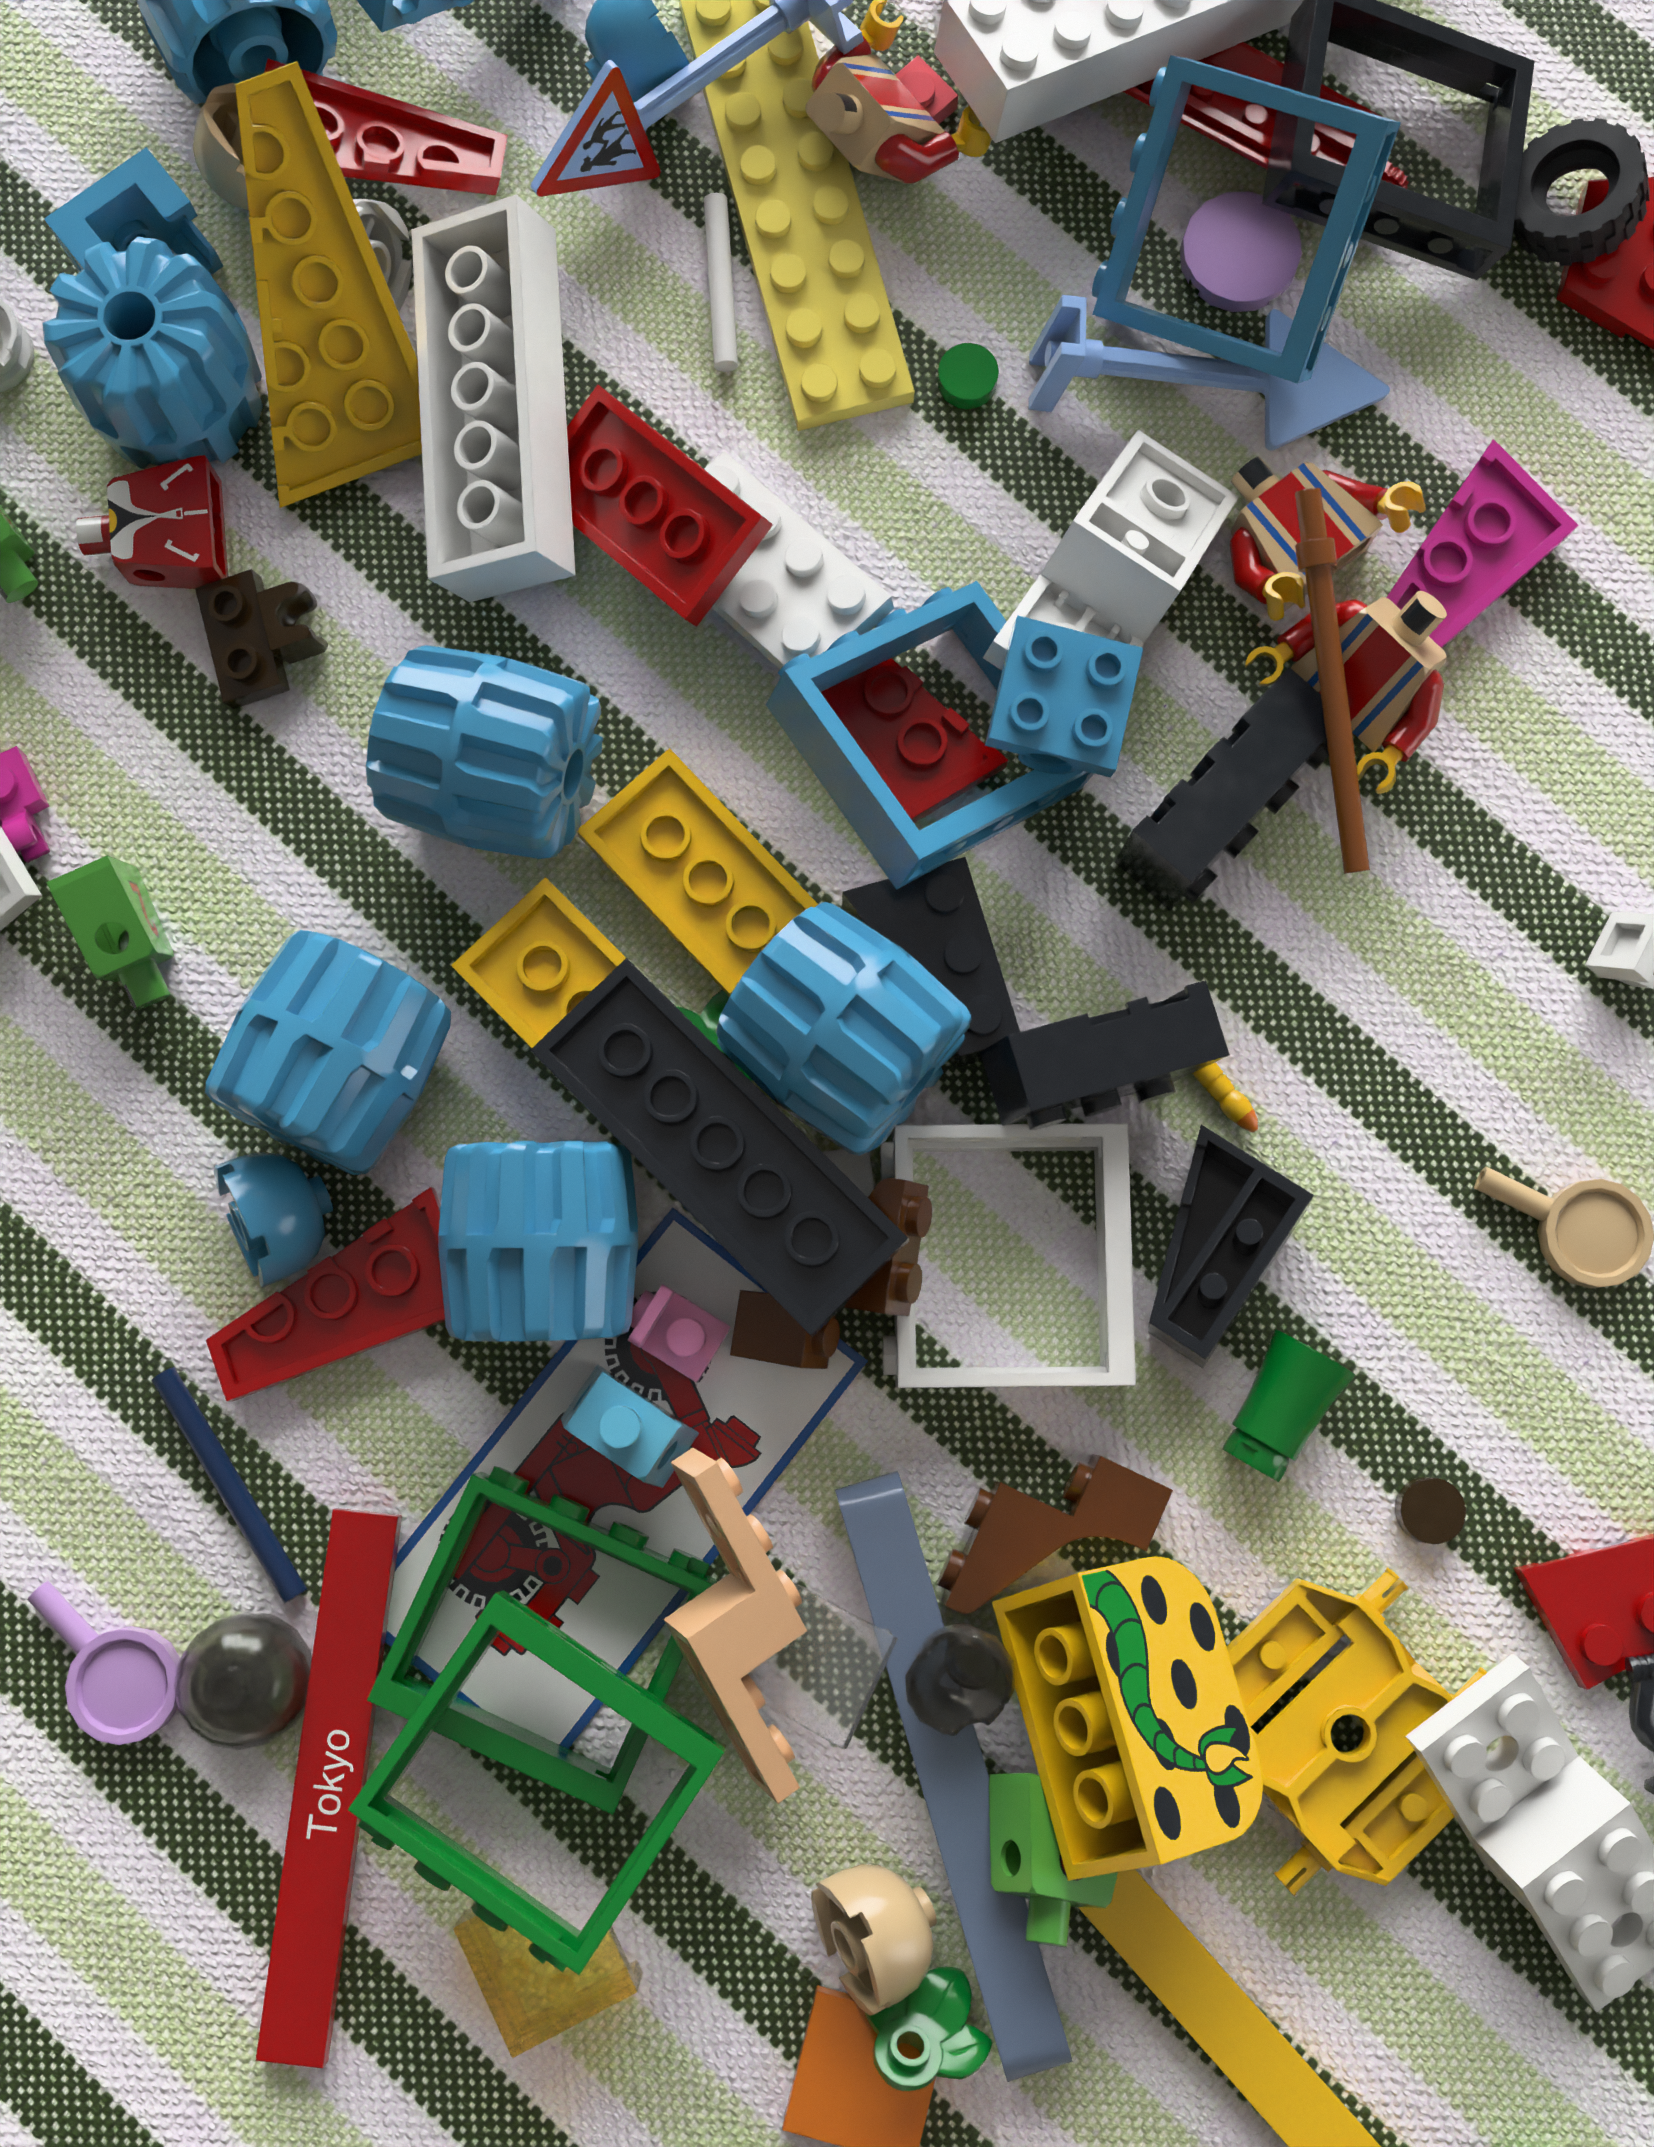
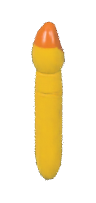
(1232, 1102)

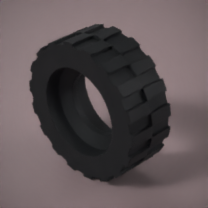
(1599, 230)

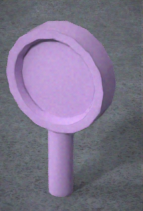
(119, 1679)

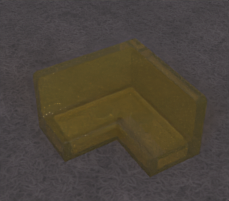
(536, 1998)

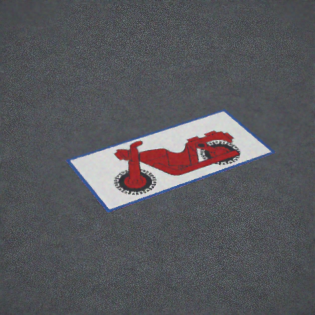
(744, 1413)

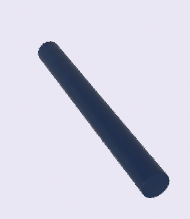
(229, 1485)

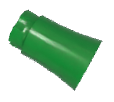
(1285, 1404)

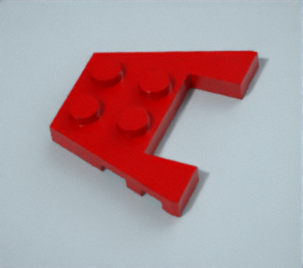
(1617, 286)

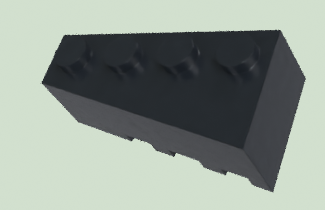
(1227, 791)

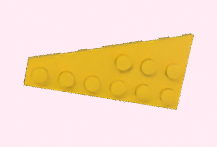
(329, 327)

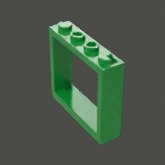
(490, 1733)
(448, 1864)

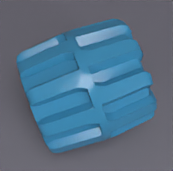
(232, 39)
(154, 354)
(483, 751)
(841, 1027)
(330, 1051)
(538, 1241)

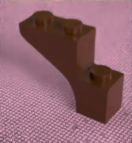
(772, 1335)
(1019, 1531)

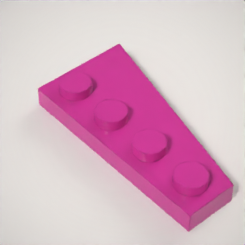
(1483, 542)

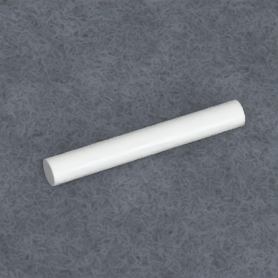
(720, 282)

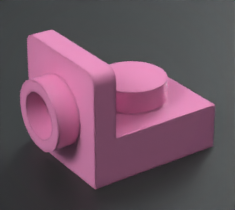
(676, 1331)

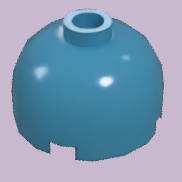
(635, 42)
(274, 1213)

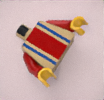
(877, 117)
(1269, 526)
(1387, 671)

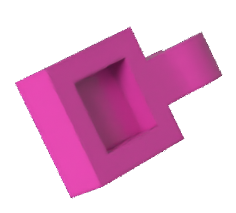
(19, 800)

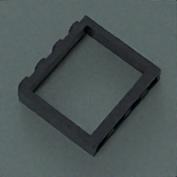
(1399, 216)

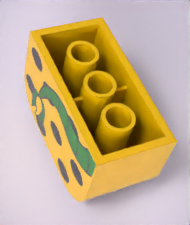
(1132, 1715)

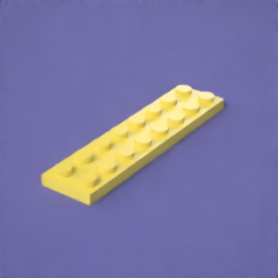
(801, 225)

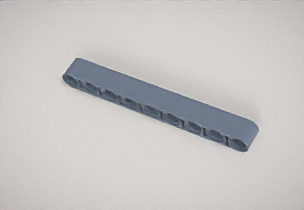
(953, 1786)

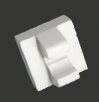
(1625, 950)

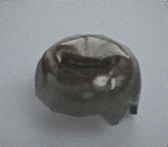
(959, 1678)

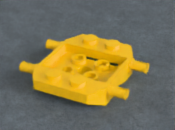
(1357, 1807)

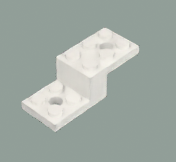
(1126, 549)
(1547, 1827)

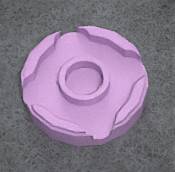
(1240, 251)

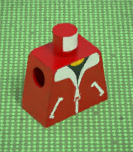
(162, 526)

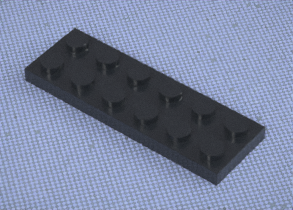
(720, 1147)

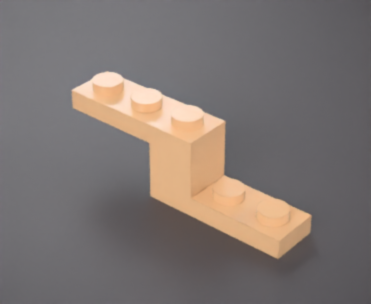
(737, 1621)

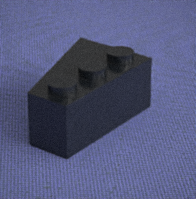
(947, 933)
(1103, 1058)

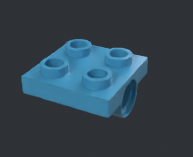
(1063, 698)

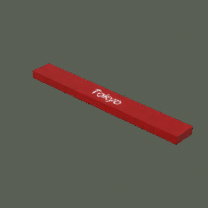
(327, 1780)

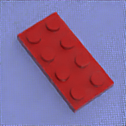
(656, 508)

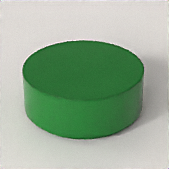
(967, 375)

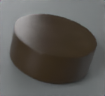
(1430, 1510)

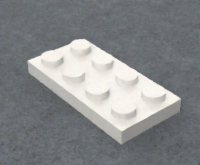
(795, 586)

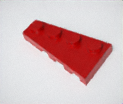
(404, 142)
(912, 738)
(342, 1307)
(1596, 1606)

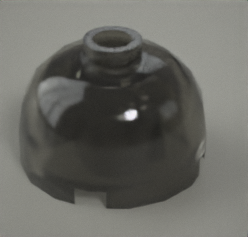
(243, 1680)

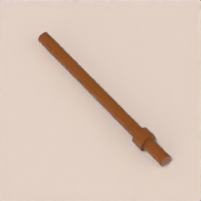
(1316, 557)

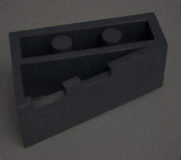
(1222, 1244)

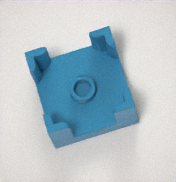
(129, 204)

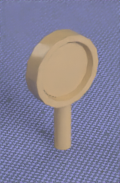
(1587, 1232)

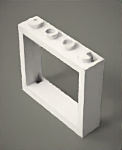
(1113, 1252)

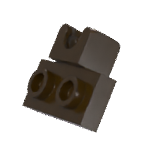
(254, 633)

